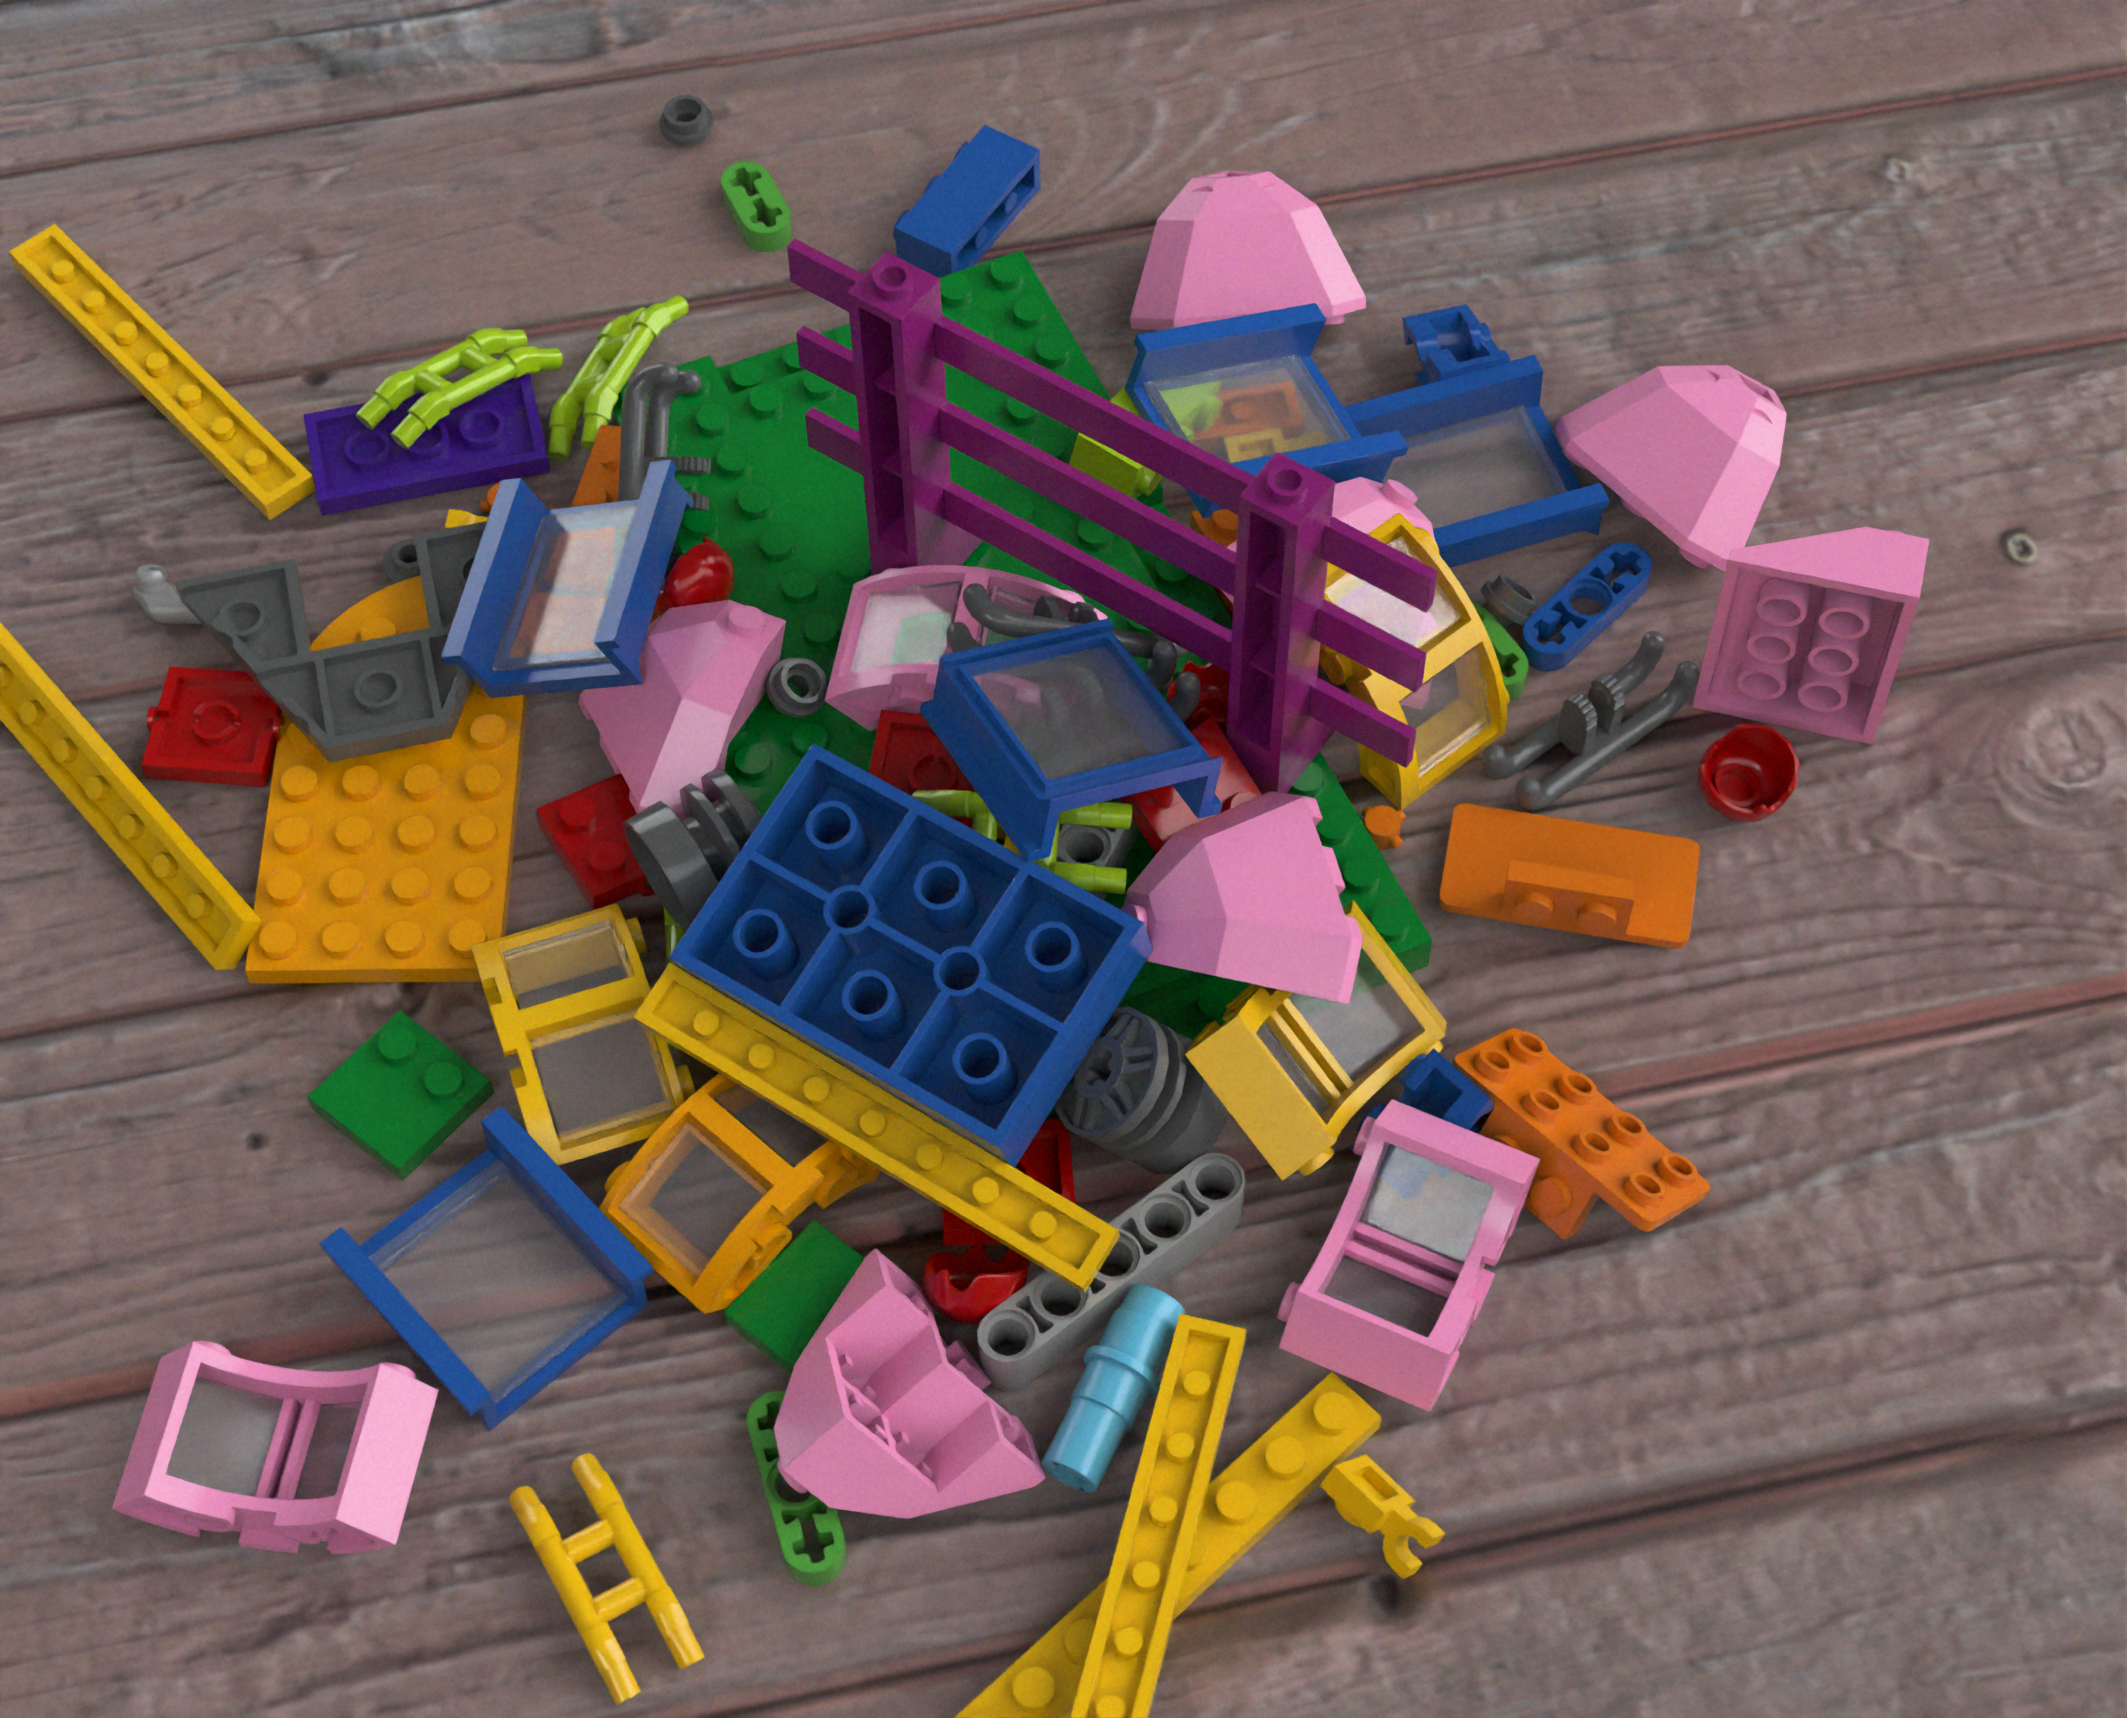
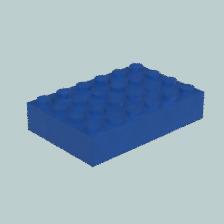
(915, 952)

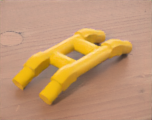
(590, 1613)

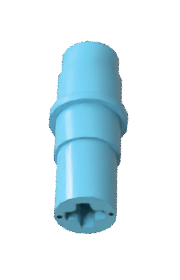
(1113, 1387)

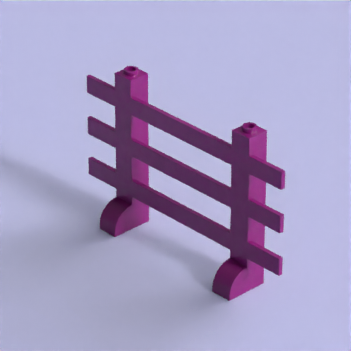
(1284, 531)

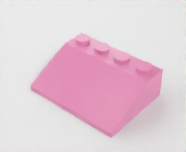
(1813, 630)

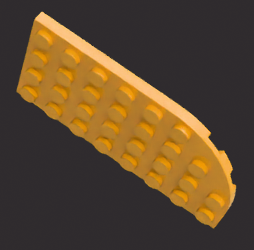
(391, 854)

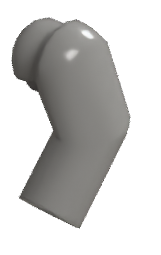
(160, 598)

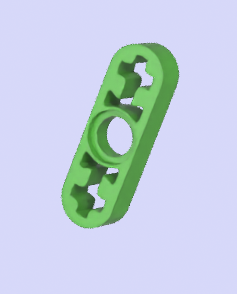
(791, 1536)

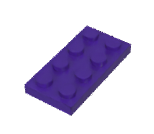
(473, 446)

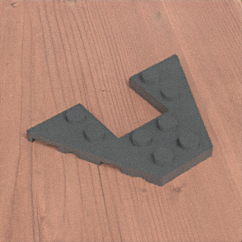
(354, 694)

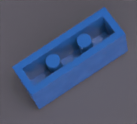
(969, 204)

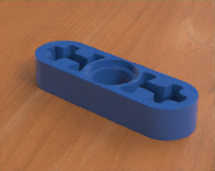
(1582, 629)

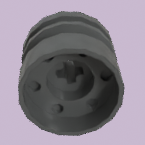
(693, 854)
(1142, 1096)

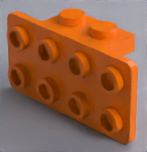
(1570, 876)
(1579, 1136)

